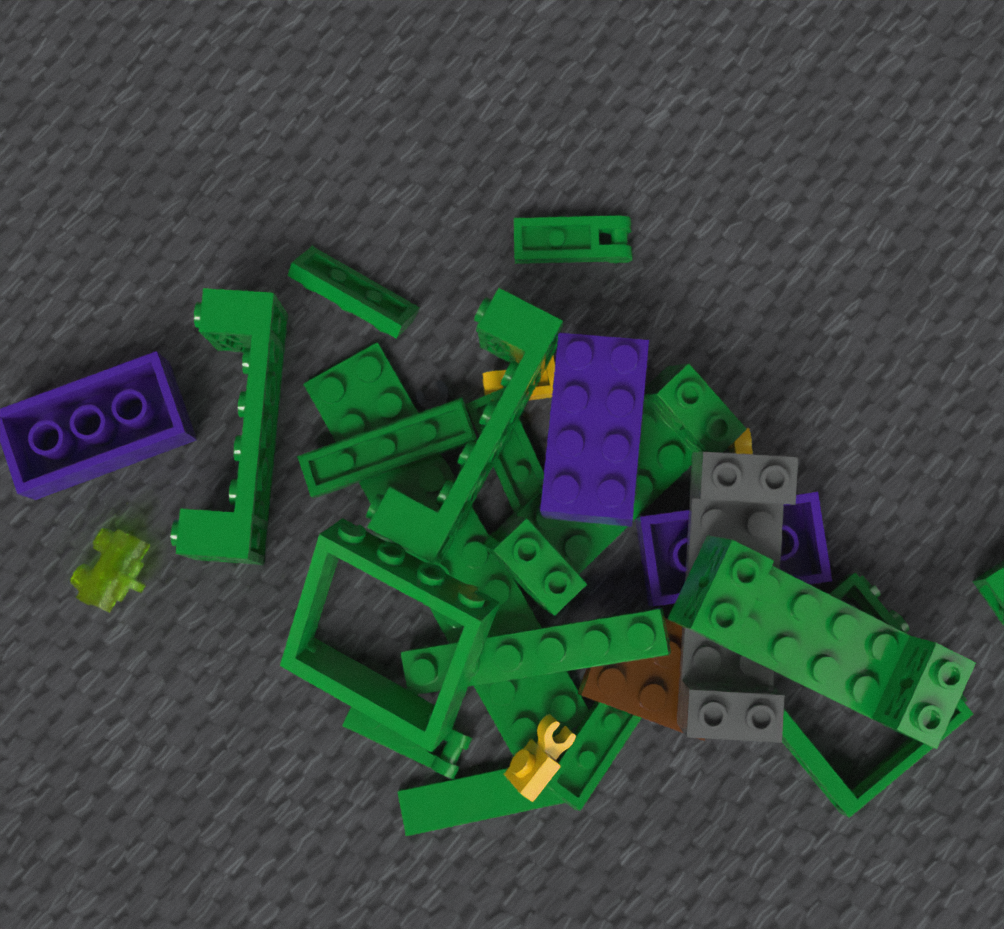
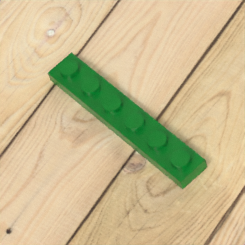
(545, 650)

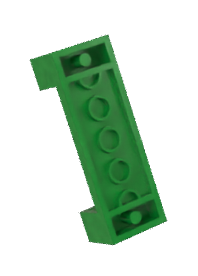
(258, 328)
(528, 342)
(677, 420)
(821, 641)

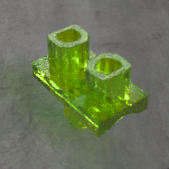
(113, 572)

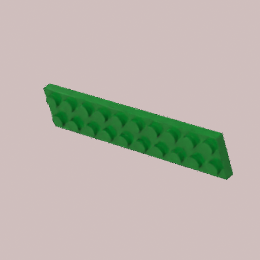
(368, 395)

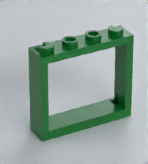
(356, 683)
(852, 799)

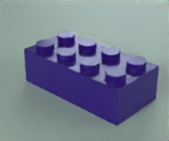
(94, 426)
(594, 429)
(665, 538)

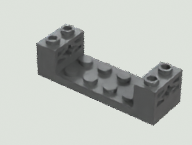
(739, 501)

